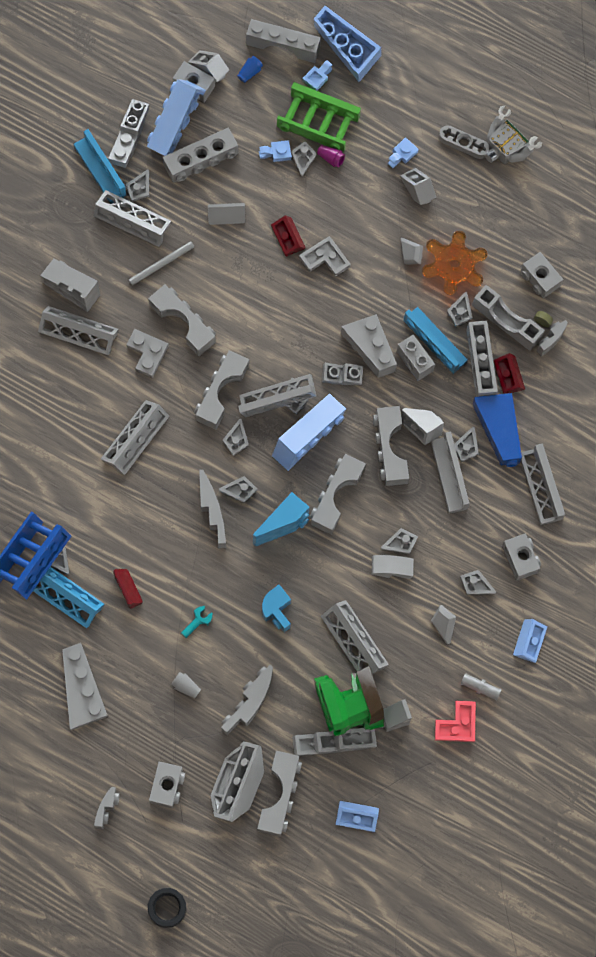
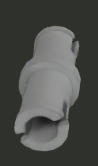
(481, 686)

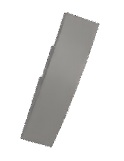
(210, 504)
(328, 743)

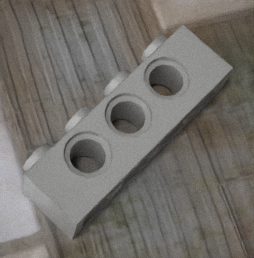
(222, 139)
(481, 358)

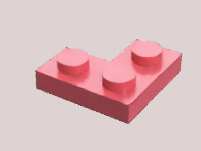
(460, 729)

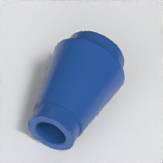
(250, 68)

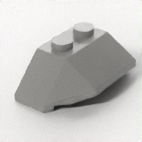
(237, 782)

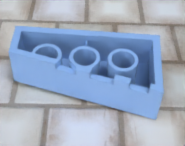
(347, 42)
(174, 116)
(308, 431)

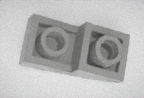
(555, 333)
(342, 374)
(392, 565)
(108, 802)

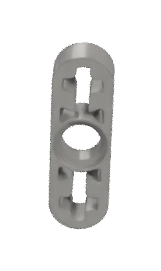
(462, 135)

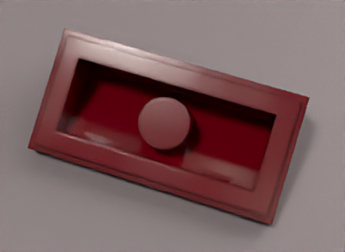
(288, 235)
(509, 374)
(127, 587)

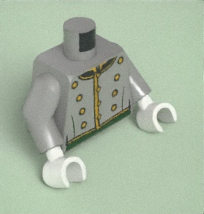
(507, 141)

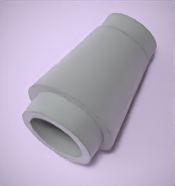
(185, 685)

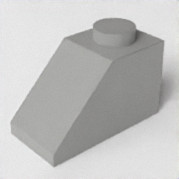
(210, 63)
(418, 186)
(422, 424)
(396, 716)

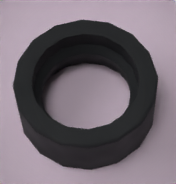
(166, 892)

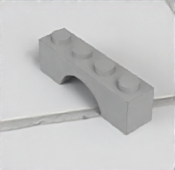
(301, 44)
(167, 303)
(522, 330)
(231, 370)
(394, 468)
(348, 473)
(273, 819)

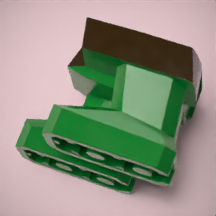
(351, 707)

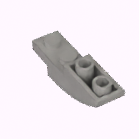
(129, 133)
(255, 695)

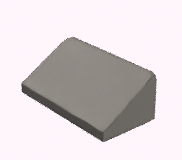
(226, 213)

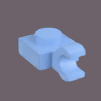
(317, 77)
(278, 151)
(403, 151)

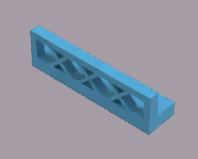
(99, 166)
(435, 339)
(68, 590)

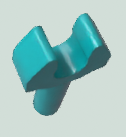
(197, 621)

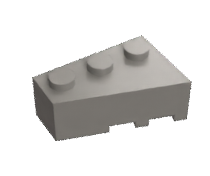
(71, 284)

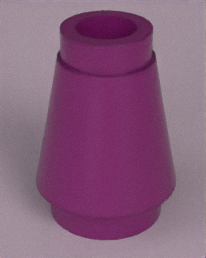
(332, 156)

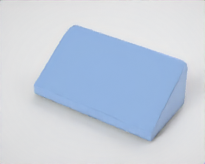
(530, 640)
(357, 816)

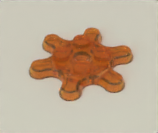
(454, 251)

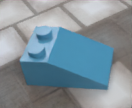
(284, 520)

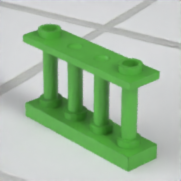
(318, 100)

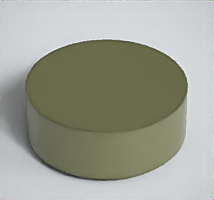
(543, 319)

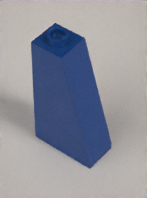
(500, 426)

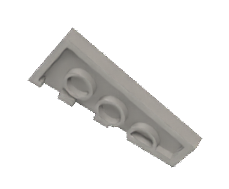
(81, 689)

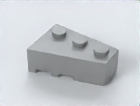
(371, 344)

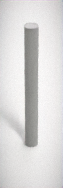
(161, 263)

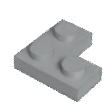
(327, 253)
(151, 350)

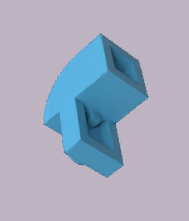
(272, 606)

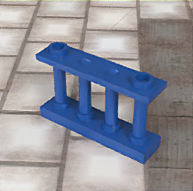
(41, 561)

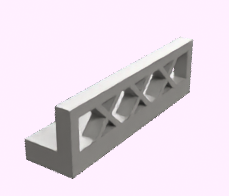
(129, 221)
(78, 323)
(279, 399)
(137, 437)
(450, 473)
(549, 485)
(356, 636)

